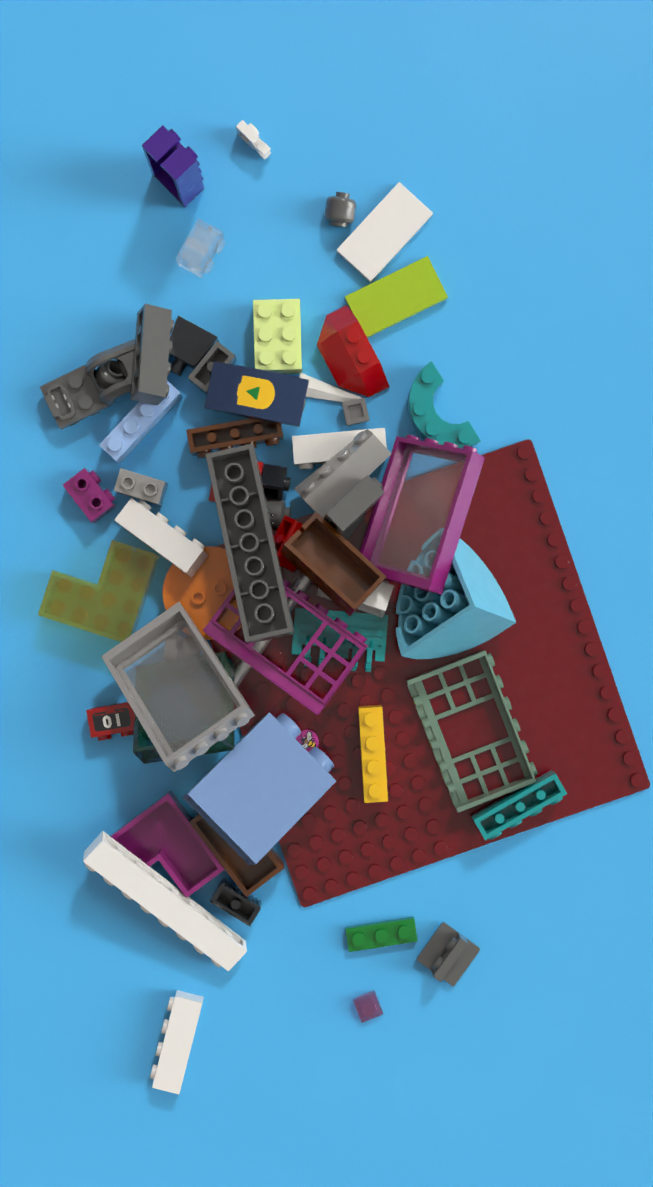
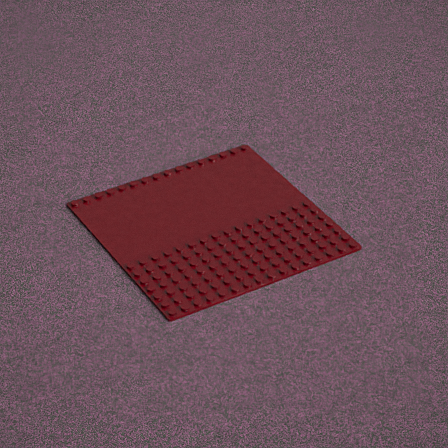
(549, 672)

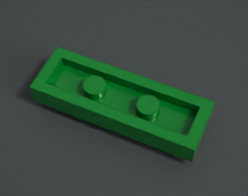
(381, 934)

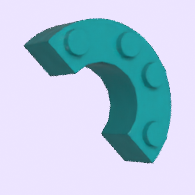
(426, 420)

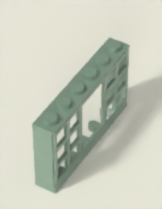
(438, 743)

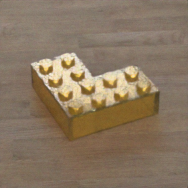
(112, 604)

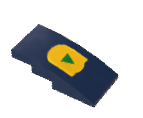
(256, 394)

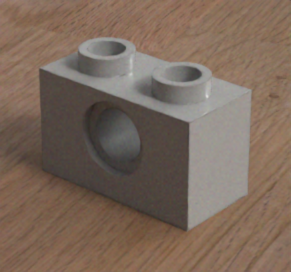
(141, 487)

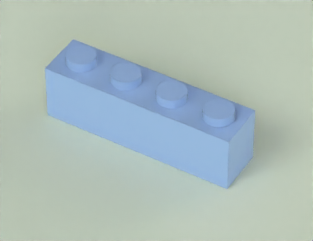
(137, 425)

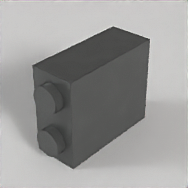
(354, 504)

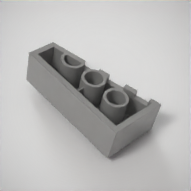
(342, 472)

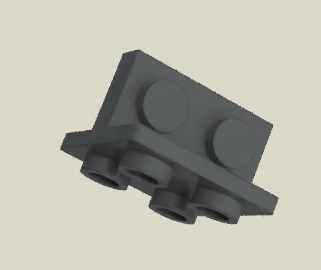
(448, 954)

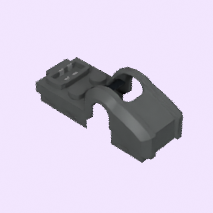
(78, 392)

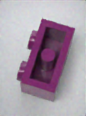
(89, 494)

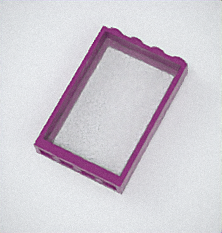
(421, 511)

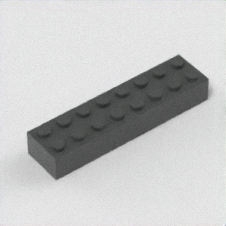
(250, 544)

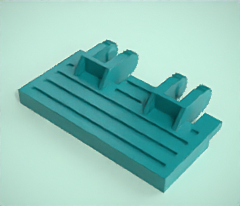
(368, 625)

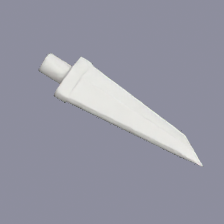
(325, 391)

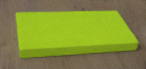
(396, 297)

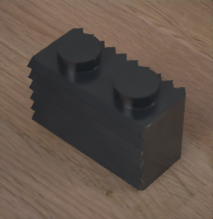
(235, 903)

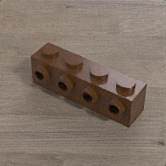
(232, 435)

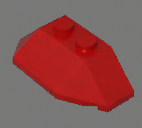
(350, 354)

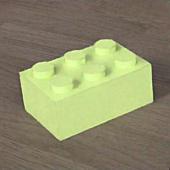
(277, 335)

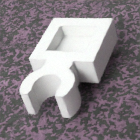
(251, 137)

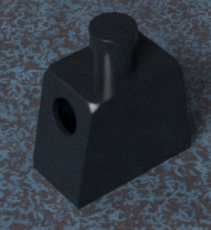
(189, 345)

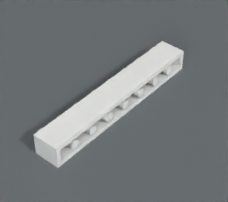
(164, 901)

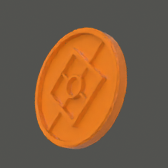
(204, 591)

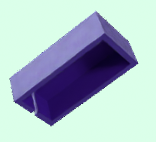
(174, 165)

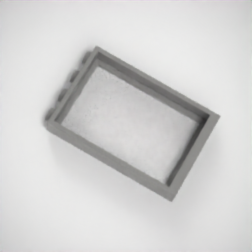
(177, 687)

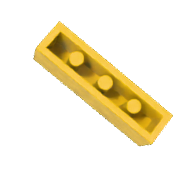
(372, 753)

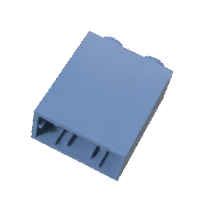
(261, 787)

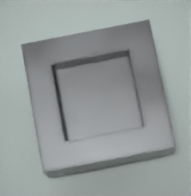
(355, 412)

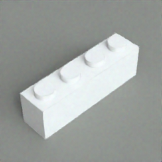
(320, 448)
(161, 537)
(177, 1043)

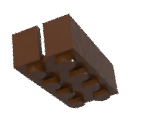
(332, 564)
(245, 876)

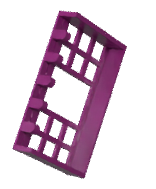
(274, 673)

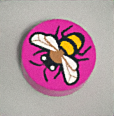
(308, 739)

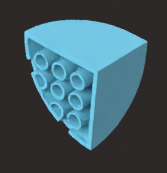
(460, 618)

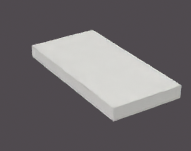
(384, 232)

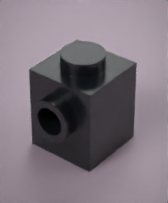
(275, 481)

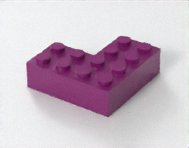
(166, 835)

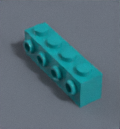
(519, 805)

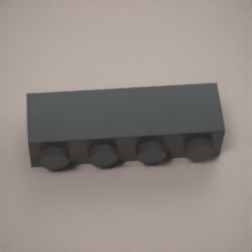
(152, 354)

